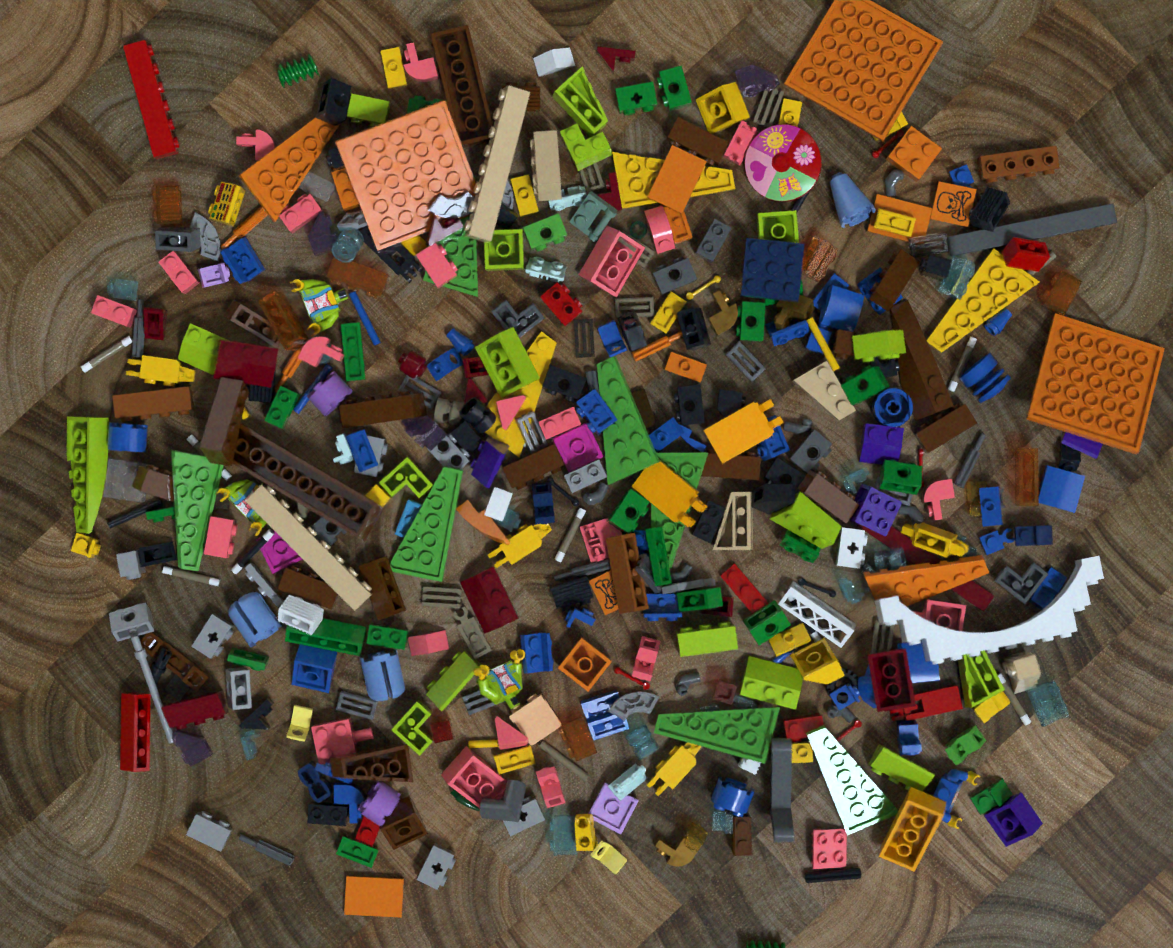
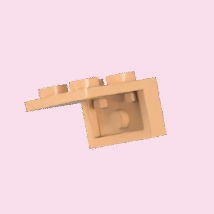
(535, 718)

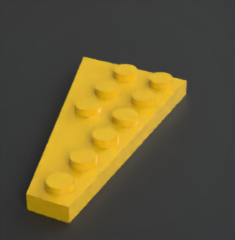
(639, 173)
(987, 293)
(540, 355)

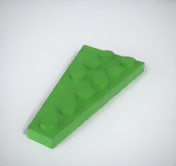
(690, 468)
(427, 541)

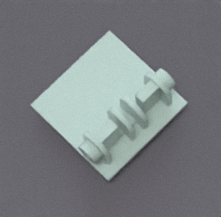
(538, 266)

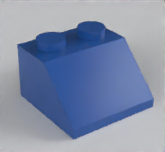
(314, 668)

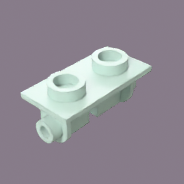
(574, 198)
(628, 781)

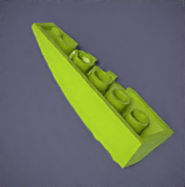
(89, 457)

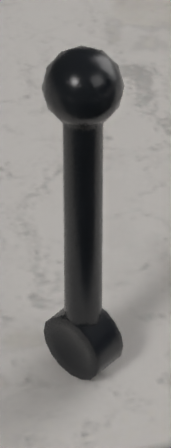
(575, 502)
(802, 582)

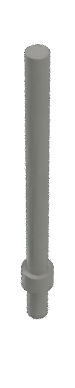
(140, 654)

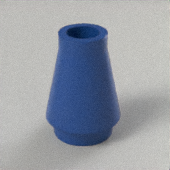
(997, 322)
(460, 342)

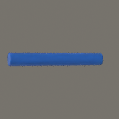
(364, 318)
(304, 399)

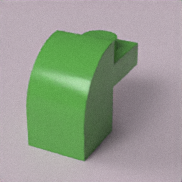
(964, 744)

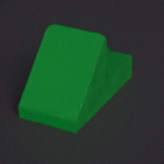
(991, 796)

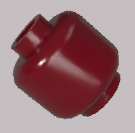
(412, 364)

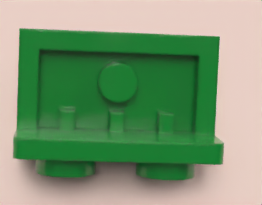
(800, 546)

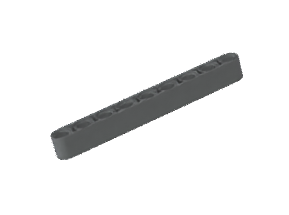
(1032, 229)

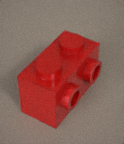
(1025, 254)
(561, 303)
(798, 726)

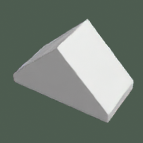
(554, 61)
(498, 504)

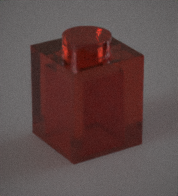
(724, 691)
(442, 730)

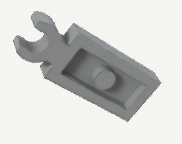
(264, 586)

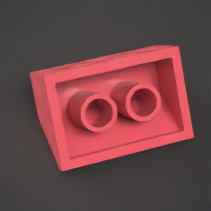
(610, 261)

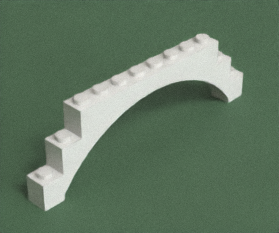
(1051, 621)

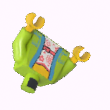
(320, 302)
(238, 494)
(502, 681)

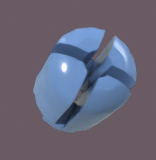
(253, 618)
(383, 675)

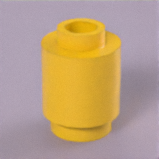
(415, 244)

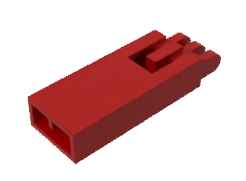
(933, 702)

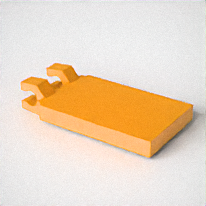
(741, 430)
(669, 493)

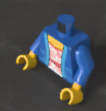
(948, 791)

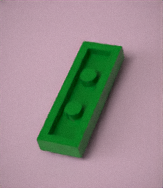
(353, 352)
(658, 556)

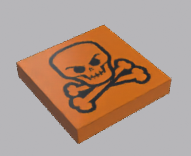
(953, 203)
(605, 592)

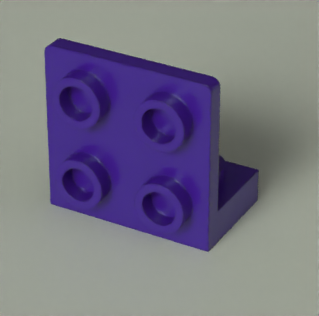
(875, 509)

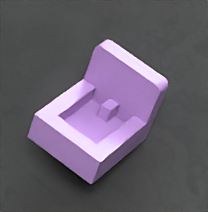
(214, 275)

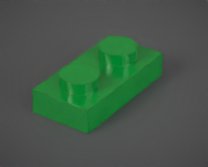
(158, 515)
(253, 660)
(357, 851)

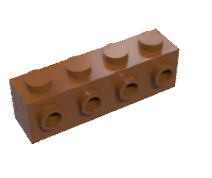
(1018, 163)
(153, 403)
(627, 582)

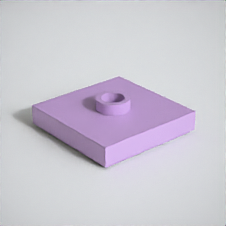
(611, 811)

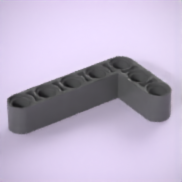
(781, 790)

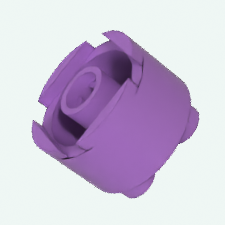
(329, 394)
(379, 803)

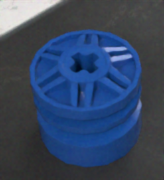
(985, 378)

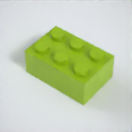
(706, 639)

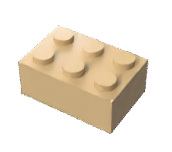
(546, 165)

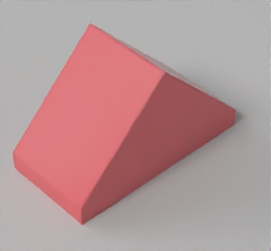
(508, 409)
(428, 643)
(508, 736)

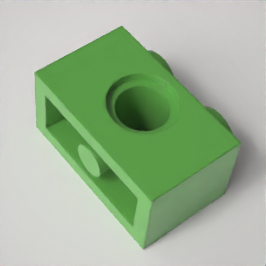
(552, 223)

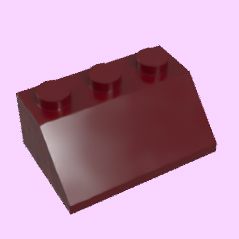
(245, 362)
(489, 600)
(891, 680)
(195, 710)

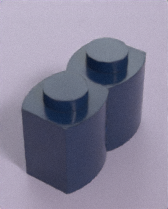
(317, 785)

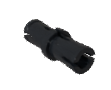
(159, 666)

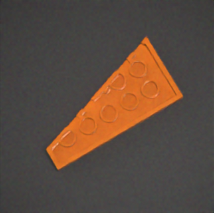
(283, 169)
(924, 580)

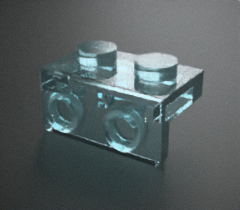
(956, 283)
(1048, 703)
(564, 835)

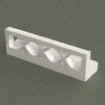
(822, 609)

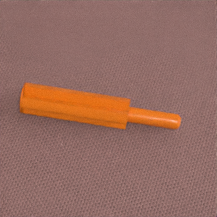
(246, 226)
(655, 346)
(289, 369)

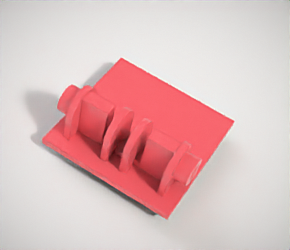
(595, 538)
(829, 848)

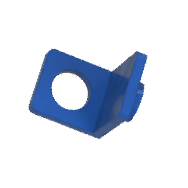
(611, 338)
(443, 365)
(852, 693)

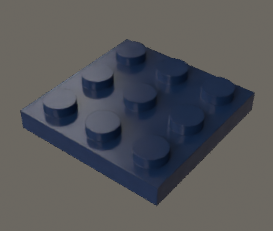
(772, 270)

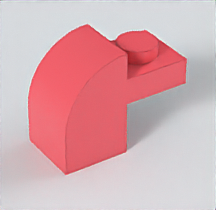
(421, 70)
(262, 142)
(660, 229)
(315, 348)
(934, 493)
(645, 658)
(550, 786)

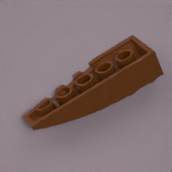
(918, 369)

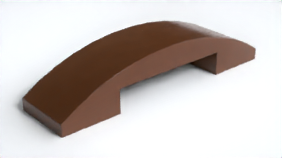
(178, 662)

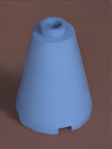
(849, 201)

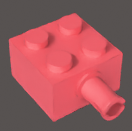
(943, 614)
(337, 739)

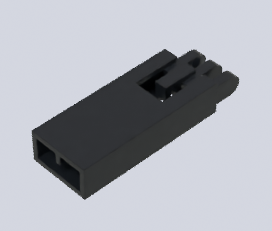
(386, 253)

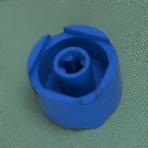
(897, 398)
(127, 437)
(732, 796)

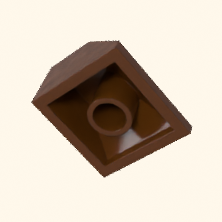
(403, 824)

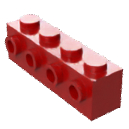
(135, 732)

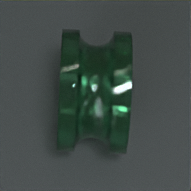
(641, 225)

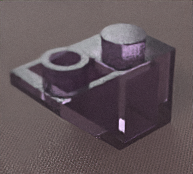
(755, 79)
(321, 236)
(425, 430)
(193, 747)

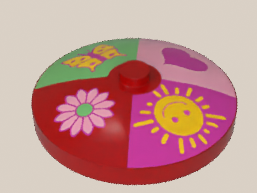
(783, 163)

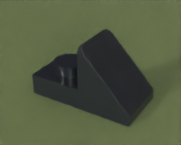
(156, 554)
(255, 720)

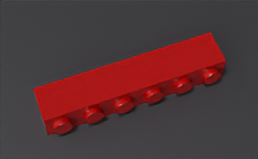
(151, 99)

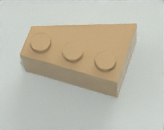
(826, 390)
(737, 524)
(1022, 671)

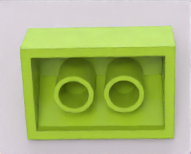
(778, 226)
(200, 348)
(507, 362)
(452, 679)
(771, 682)
(900, 769)

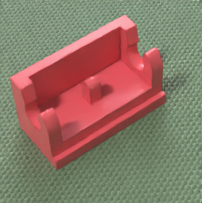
(740, 142)

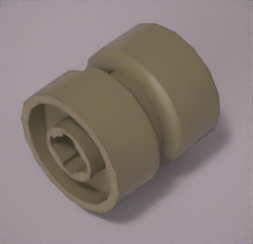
(448, 412)

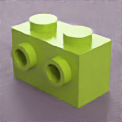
(368, 110)

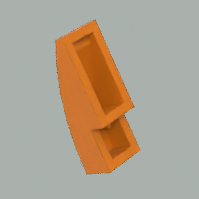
(482, 523)

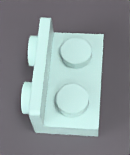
(343, 446)

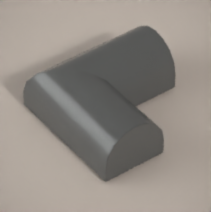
(521, 322)
(1021, 586)
(508, 808)

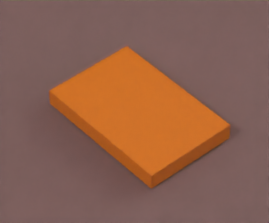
(677, 179)
(905, 208)
(374, 896)

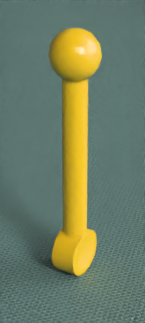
(689, 296)

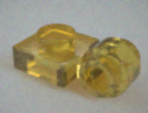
(973, 494)
(695, 837)

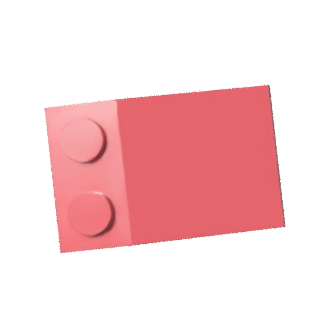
(474, 778)

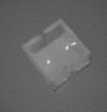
(120, 480)

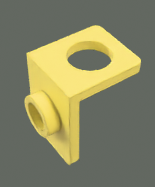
(300, 722)
(609, 857)

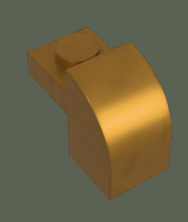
(793, 310)
(727, 317)
(677, 856)

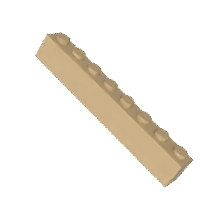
(497, 163)
(309, 547)

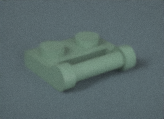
(588, 212)

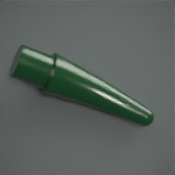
(461, 799)

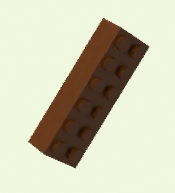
(463, 85)

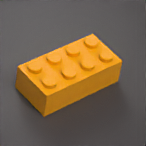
(912, 829)

